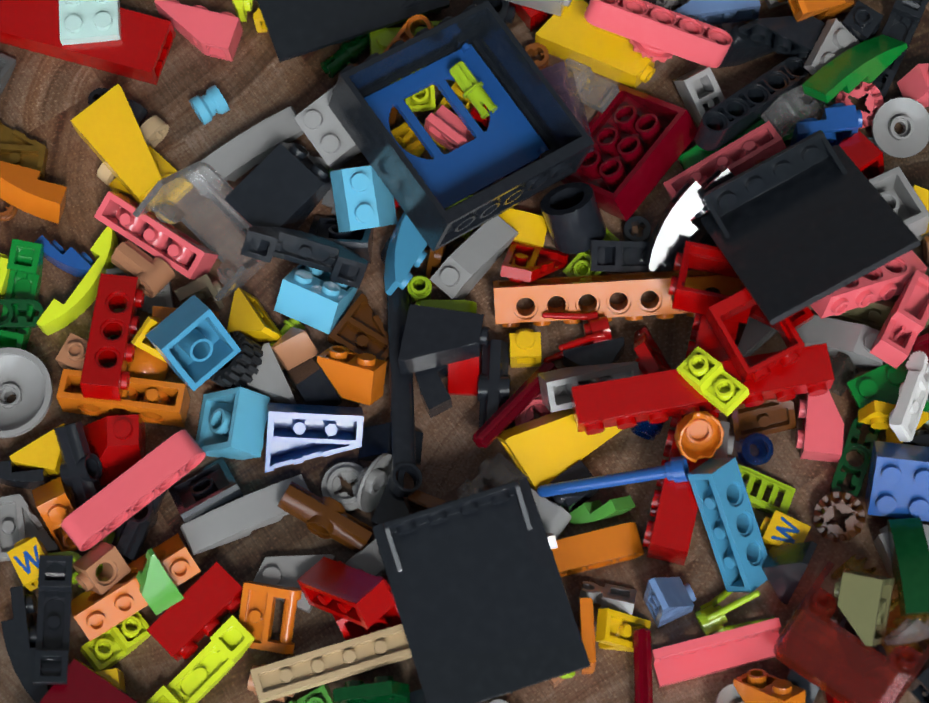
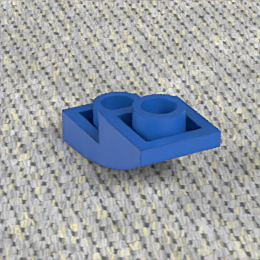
(68, 260)

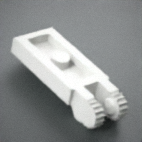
(912, 398)

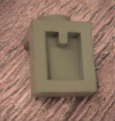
(202, 289)

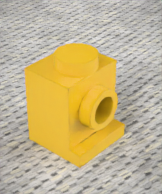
(525, 348)

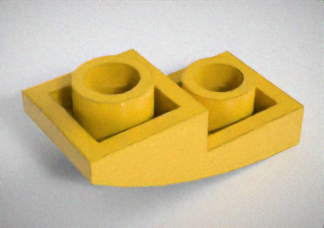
(530, 226)

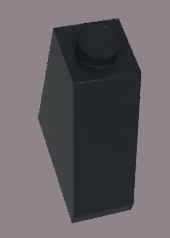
(440, 338)

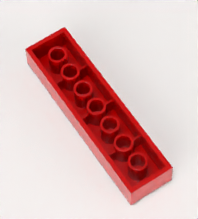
(676, 505)

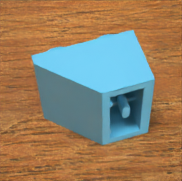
(313, 299)

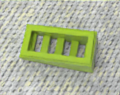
(766, 481)

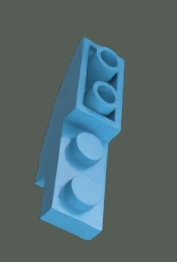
(403, 252)

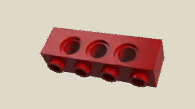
(112, 293)

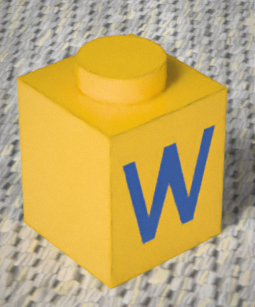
(782, 530)
(26, 560)

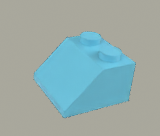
(361, 199)
(233, 423)

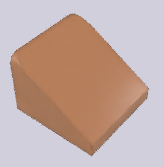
(294, 348)

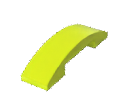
(61, 315)
(208, 666)

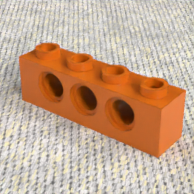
(152, 399)
(101, 612)

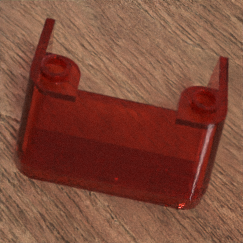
(839, 659)

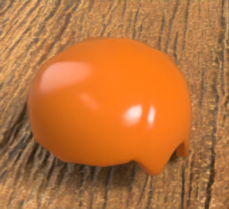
(147, 366)
(698, 435)

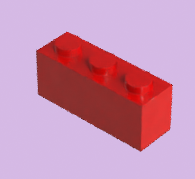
(346, 592)
(198, 613)

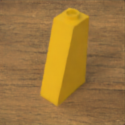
(594, 47)
(117, 140)
(550, 445)

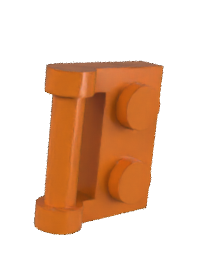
(258, 611)

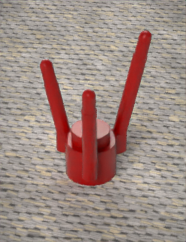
(595, 331)

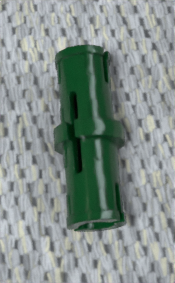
(346, 54)

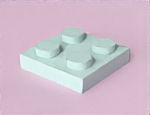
(89, 21)

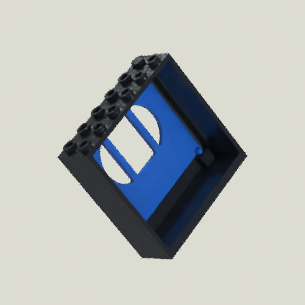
(524, 150)

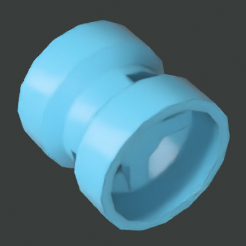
(209, 104)

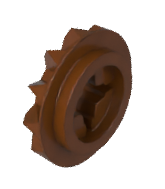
(844, 503)

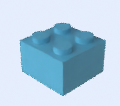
(193, 342)

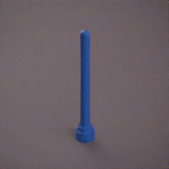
(675, 470)

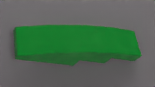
(853, 66)

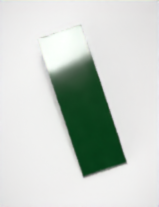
(910, 565)

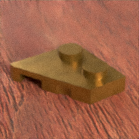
(21, 151)

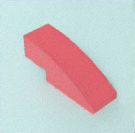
(904, 322)

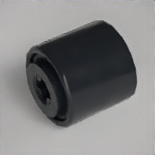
(573, 217)

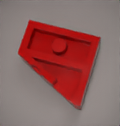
(531, 262)

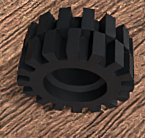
(242, 366)

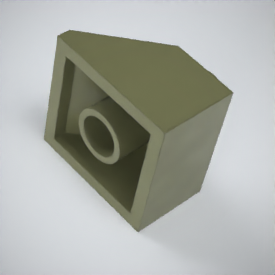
(865, 603)

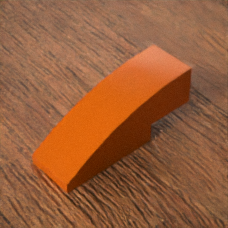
(26, 191)

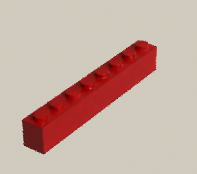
(668, 394)

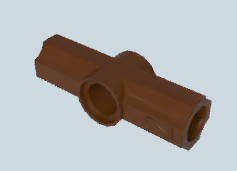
(325, 517)

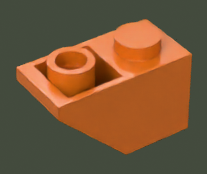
(354, 374)
(54, 505)
(761, 687)

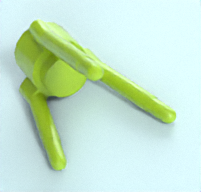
(713, 617)

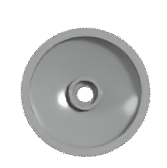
(31, 382)

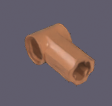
(151, 273)

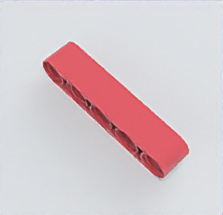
(661, 29)
(133, 490)

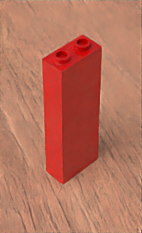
(137, 55)

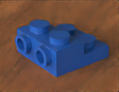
(836, 123)

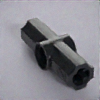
(494, 380)
(79, 466)
(133, 532)

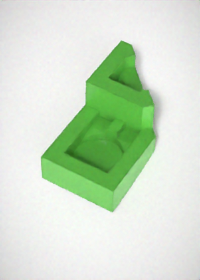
(595, 511)
(157, 585)

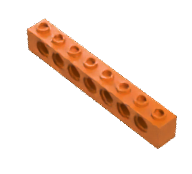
(602, 288)

